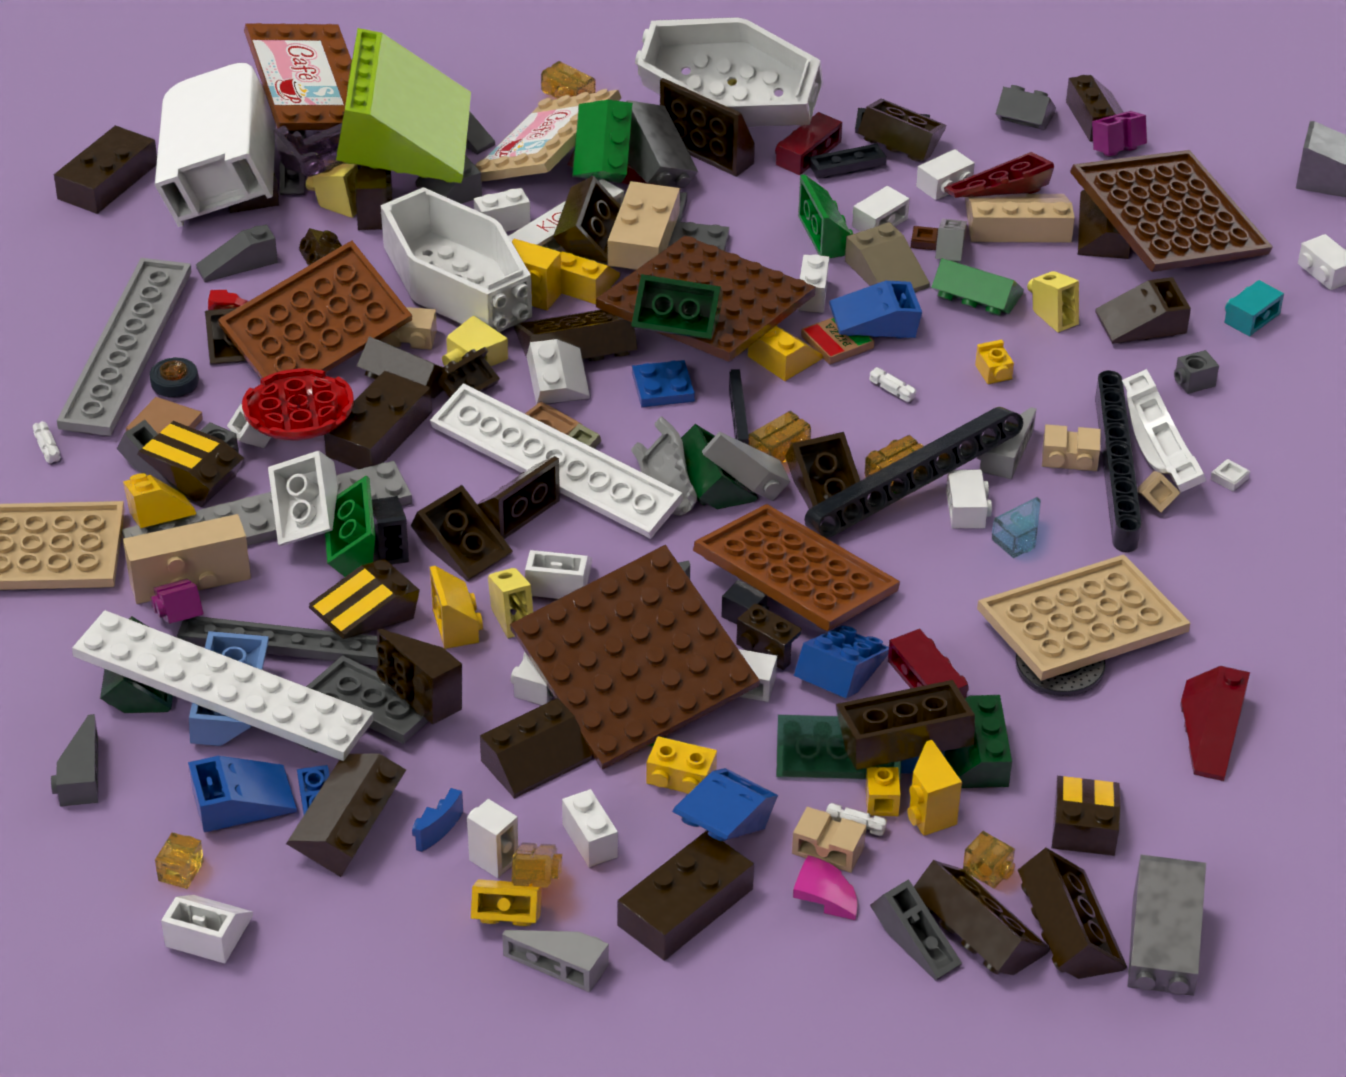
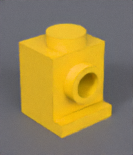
(994, 362)

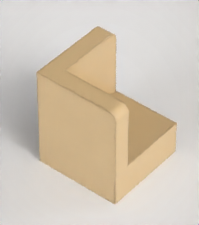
(1158, 491)

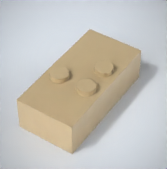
(643, 224)
(203, 552)

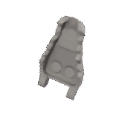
(667, 463)

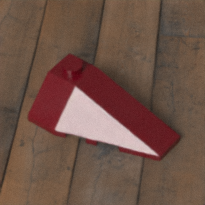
(1015, 176)
(1212, 715)

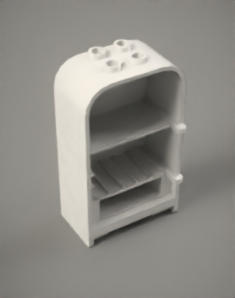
(215, 142)

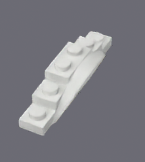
(1158, 434)

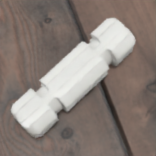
(892, 384)
(46, 442)
(876, 825)

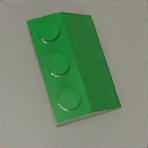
(602, 140)
(822, 219)
(976, 287)
(353, 530)

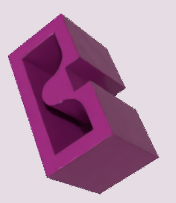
(1119, 132)
(177, 601)

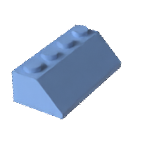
(209, 726)

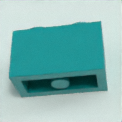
(1253, 307)

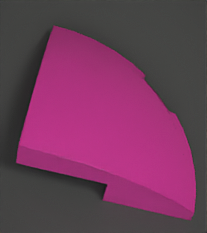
(826, 885)

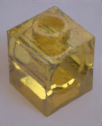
(989, 859)
(179, 860)

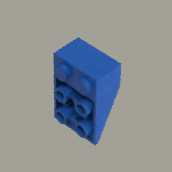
(878, 311)
(840, 660)
(239, 791)
(727, 805)

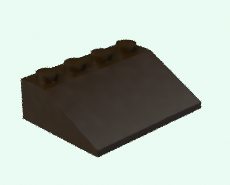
(709, 128)
(593, 332)

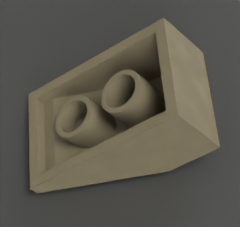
(884, 255)

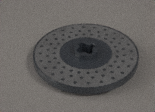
(1065, 684)

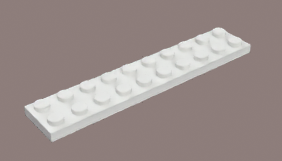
(583, 471)
(223, 685)

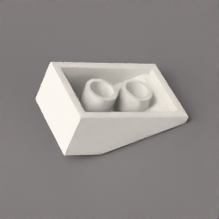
(303, 497)

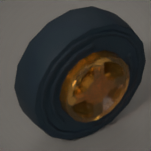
(174, 377)

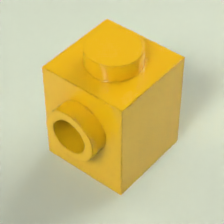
(882, 791)

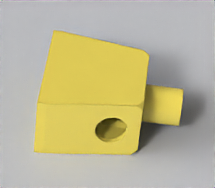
(336, 189)
(1056, 299)
(476, 335)
(509, 591)

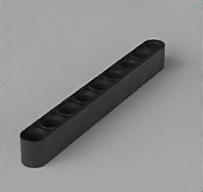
(1118, 462)
(902, 471)

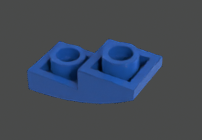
(310, 783)
(438, 822)

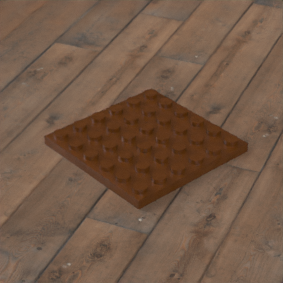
(1170, 210)
(752, 298)
(634, 655)

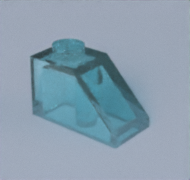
(1017, 528)

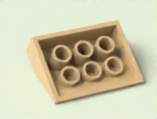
(1020, 218)

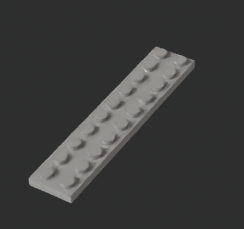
(124, 347)
(258, 513)

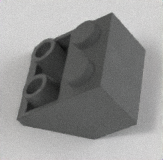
(1025, 107)

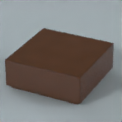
(924, 238)

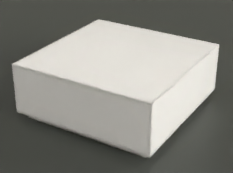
(1230, 475)

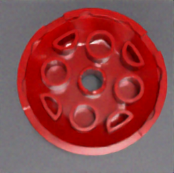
(298, 404)

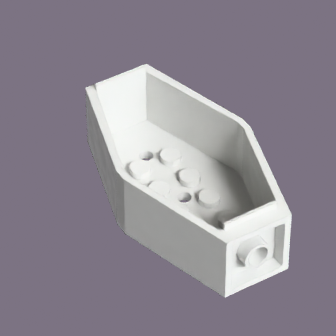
(733, 50)
(456, 260)

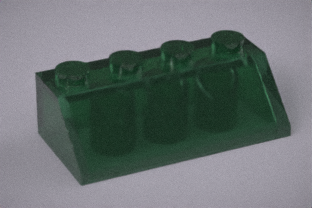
(814, 749)

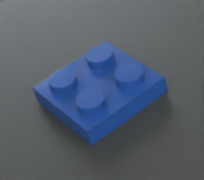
(663, 383)

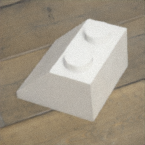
(556, 372)

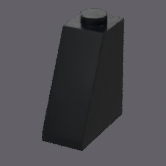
(390, 530)

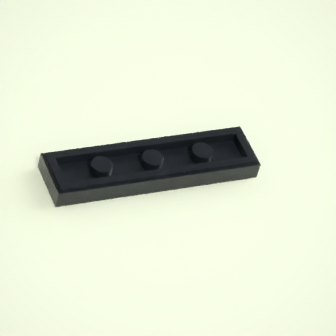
(738, 406)

